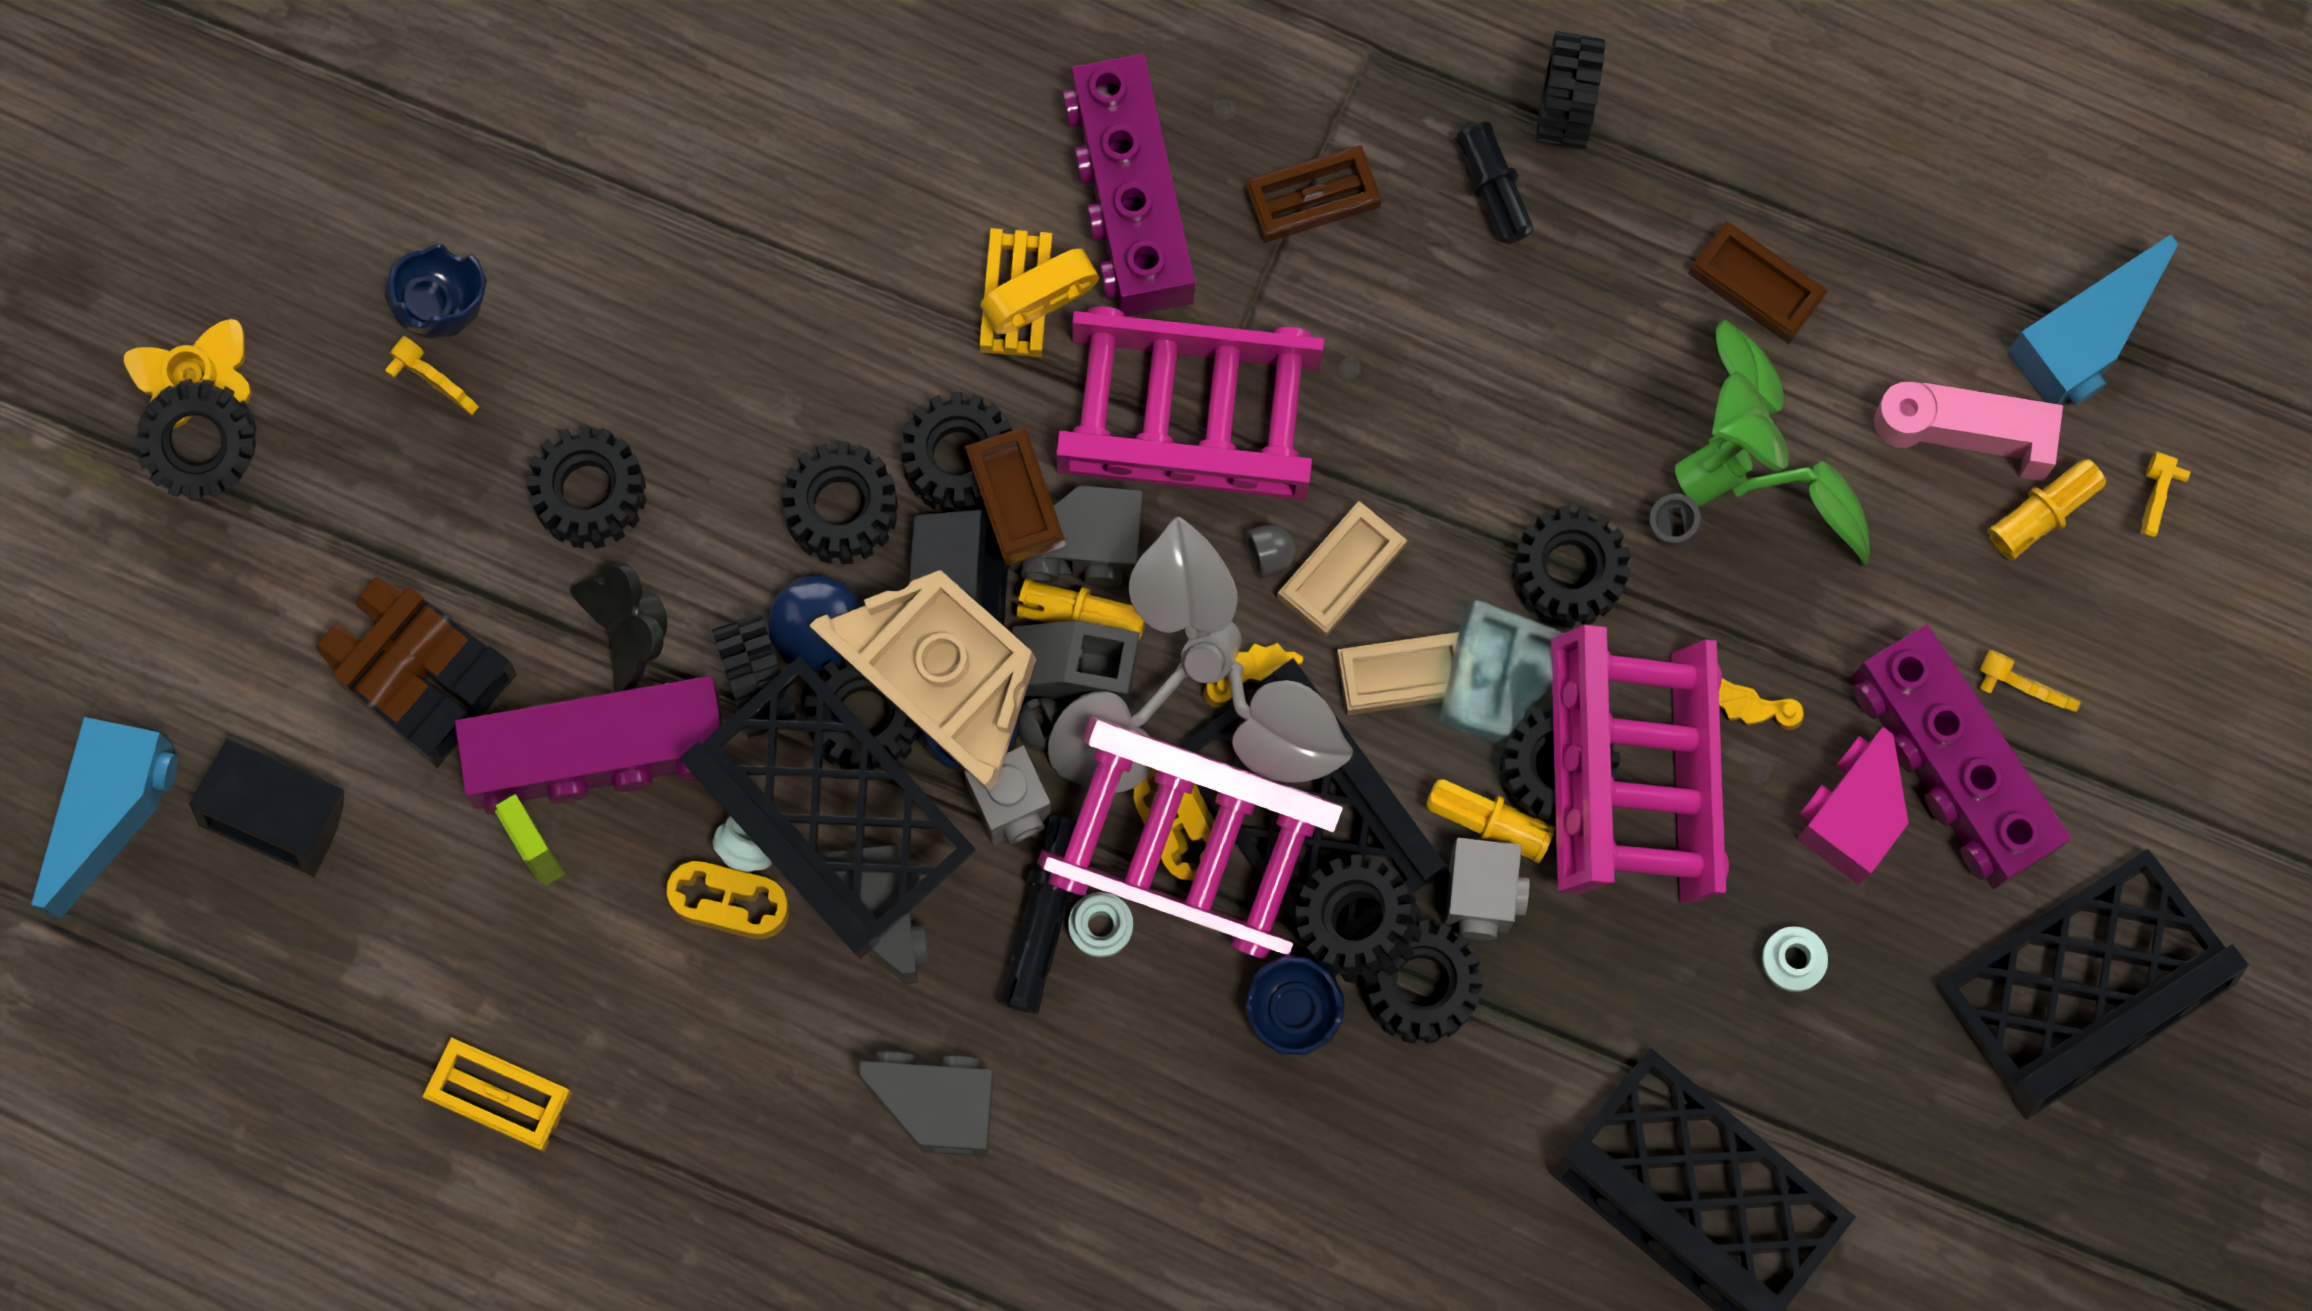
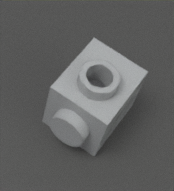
(1015, 804)
(1484, 888)

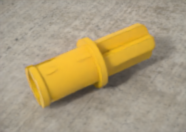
(2046, 509)
(1057, 604)
(1491, 819)

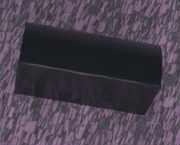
(965, 551)
(269, 807)

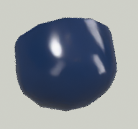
(435, 291)
(797, 608)
(1295, 1005)

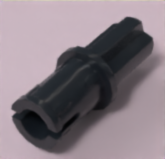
(1494, 182)

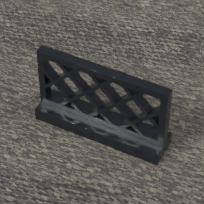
(1364, 791)
(783, 842)
(2123, 1028)
(1663, 1232)

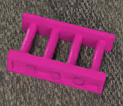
(1153, 455)
(1583, 765)
(1237, 796)

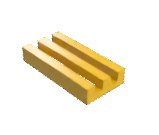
(1019, 243)
(547, 1118)

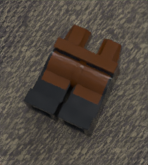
(397, 656)

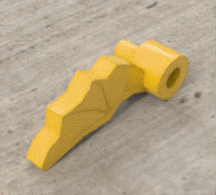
(408, 355)
(2163, 469)
(1258, 665)
(1999, 667)
(1746, 705)

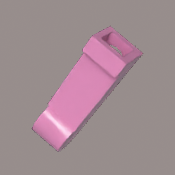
(1972, 422)

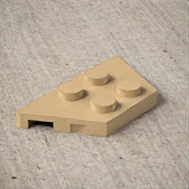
(940, 666)

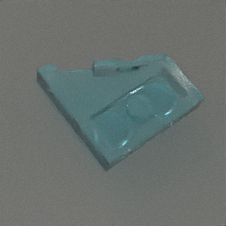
(1496, 671)

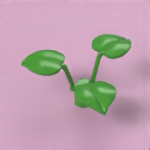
(1744, 427)

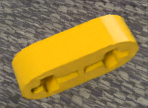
(1039, 291)
(1193, 817)
(732, 885)

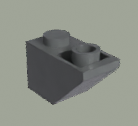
(1099, 537)
(1079, 659)
(903, 944)
(936, 1106)

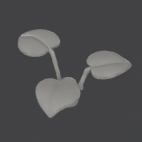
(1187, 585)

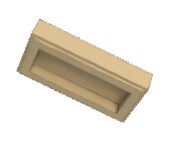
(1341, 569)
(1396, 673)

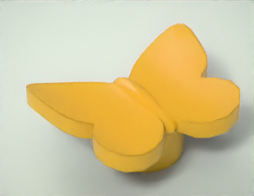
(211, 358)

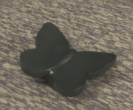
(632, 619)

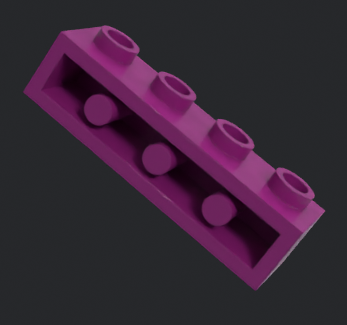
(1131, 186)
(586, 743)
(1959, 758)

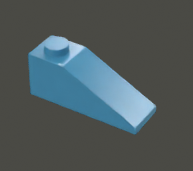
(2082, 338)
(105, 801)

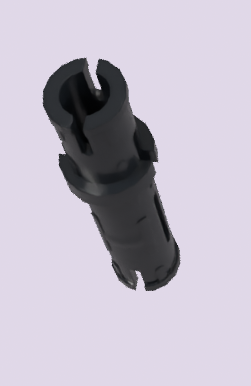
(1039, 927)

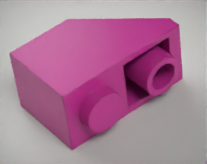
(1863, 812)

